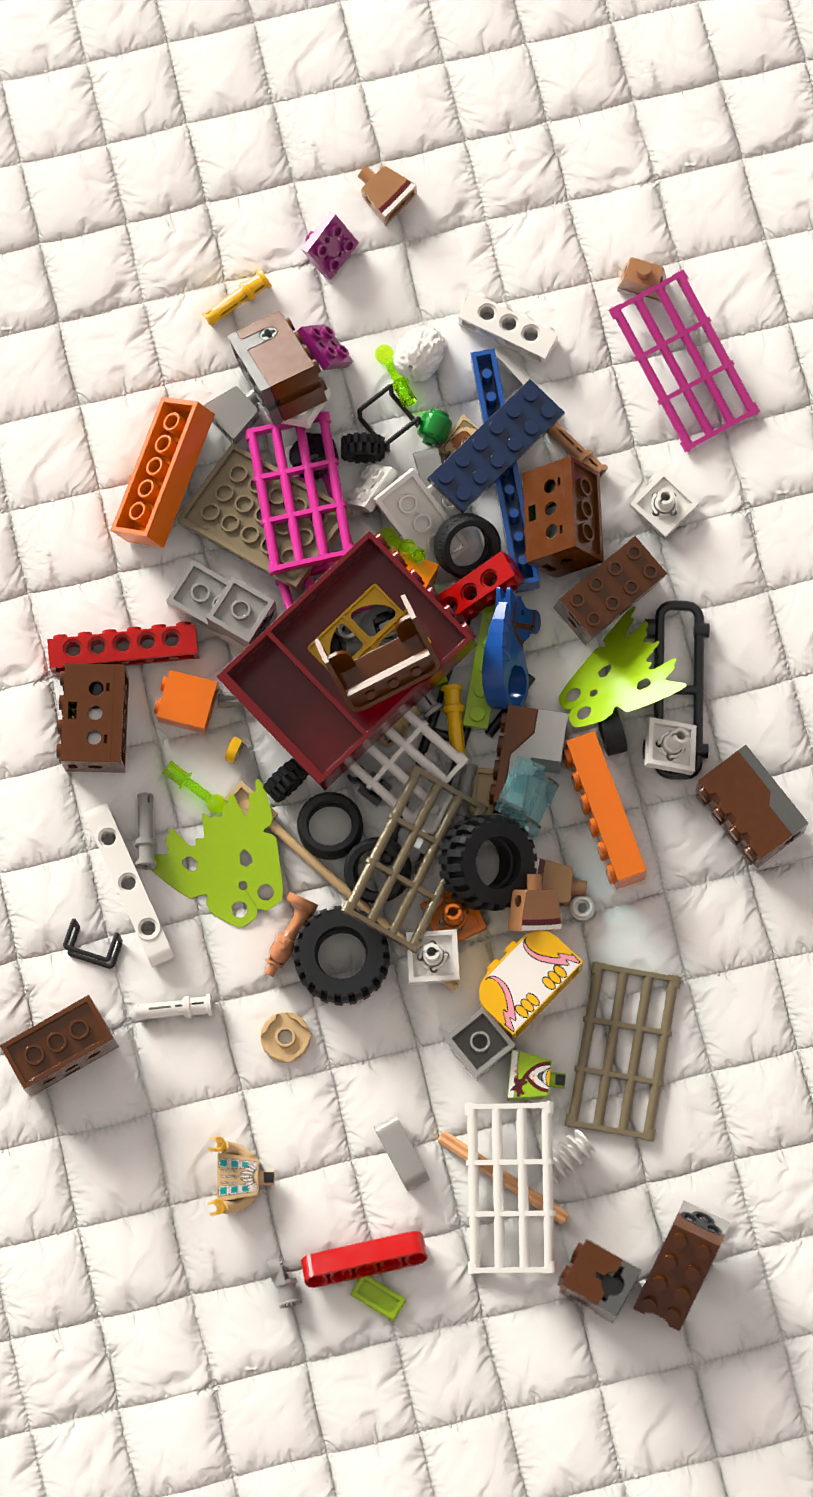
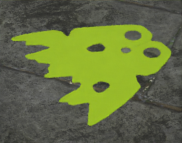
(619, 688)
(219, 860)

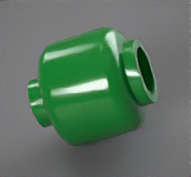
(434, 427)

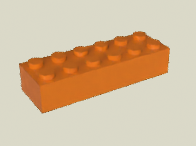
(162, 472)
(605, 810)

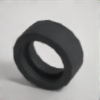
(613, 734)

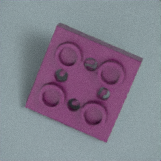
(325, 243)
(325, 347)

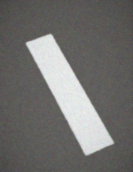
(512, 365)

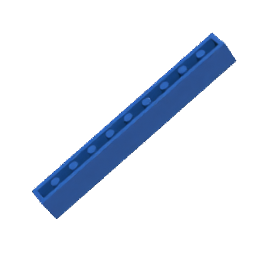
(508, 486)

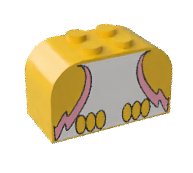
(527, 980)

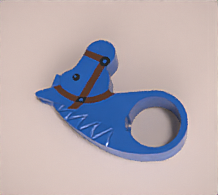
(504, 663)

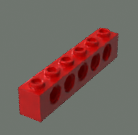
(160, 652)

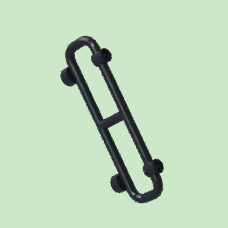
(700, 631)

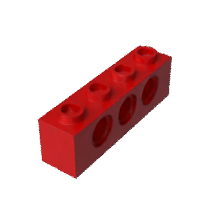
(481, 580)

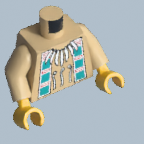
(237, 1177)

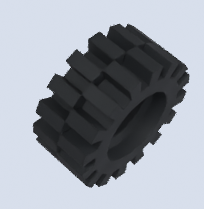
(363, 448)
(285, 780)

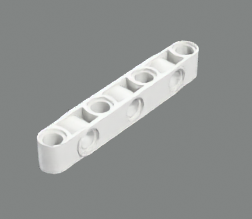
(135, 900)

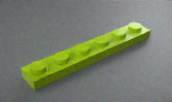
(477, 710)

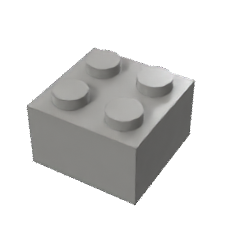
(479, 1043)

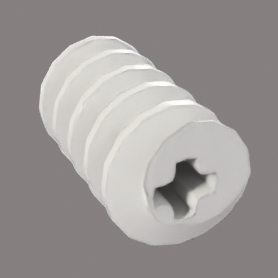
(569, 1154)

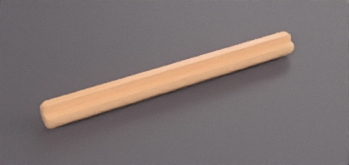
(509, 1181)

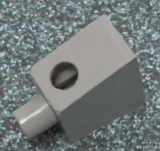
(234, 412)

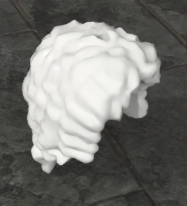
(420, 349)

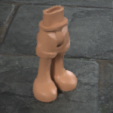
(284, 942)

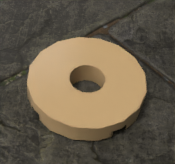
(285, 1052)

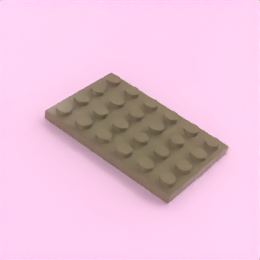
(230, 515)

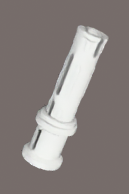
(186, 1007)

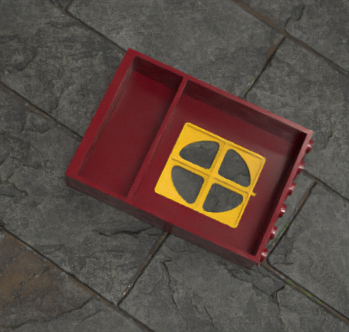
(289, 686)

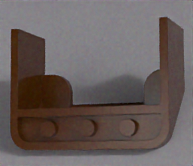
(385, 669)

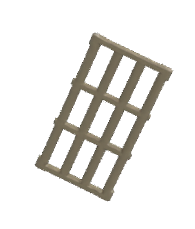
(394, 873)
(631, 1076)

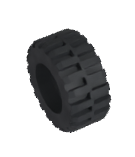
(460, 856)
(334, 989)

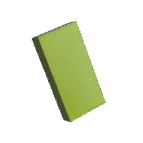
(378, 1297)

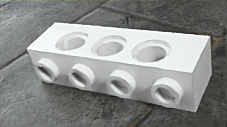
(536, 350)

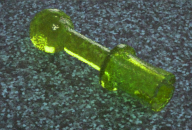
(384, 354)
(406, 548)
(182, 778)

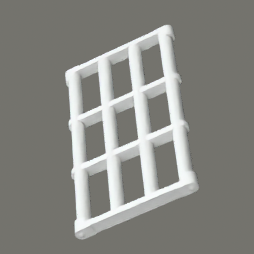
(406, 746)
(547, 1160)

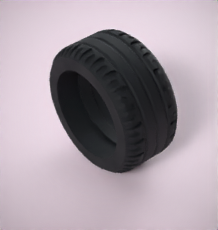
(450, 528)
(320, 801)
(351, 868)

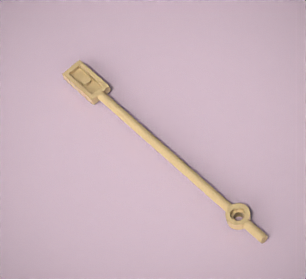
(242, 792)

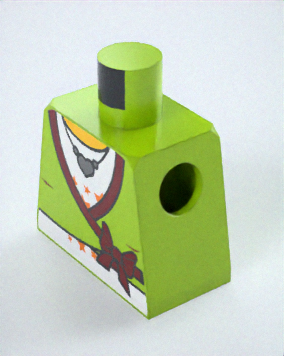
(532, 1077)

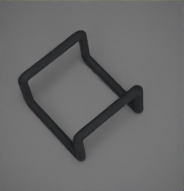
(414, 421)
(88, 956)

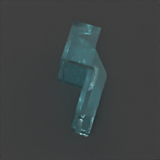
(527, 794)

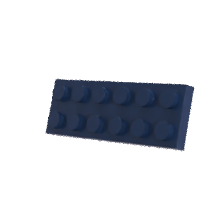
(496, 446)

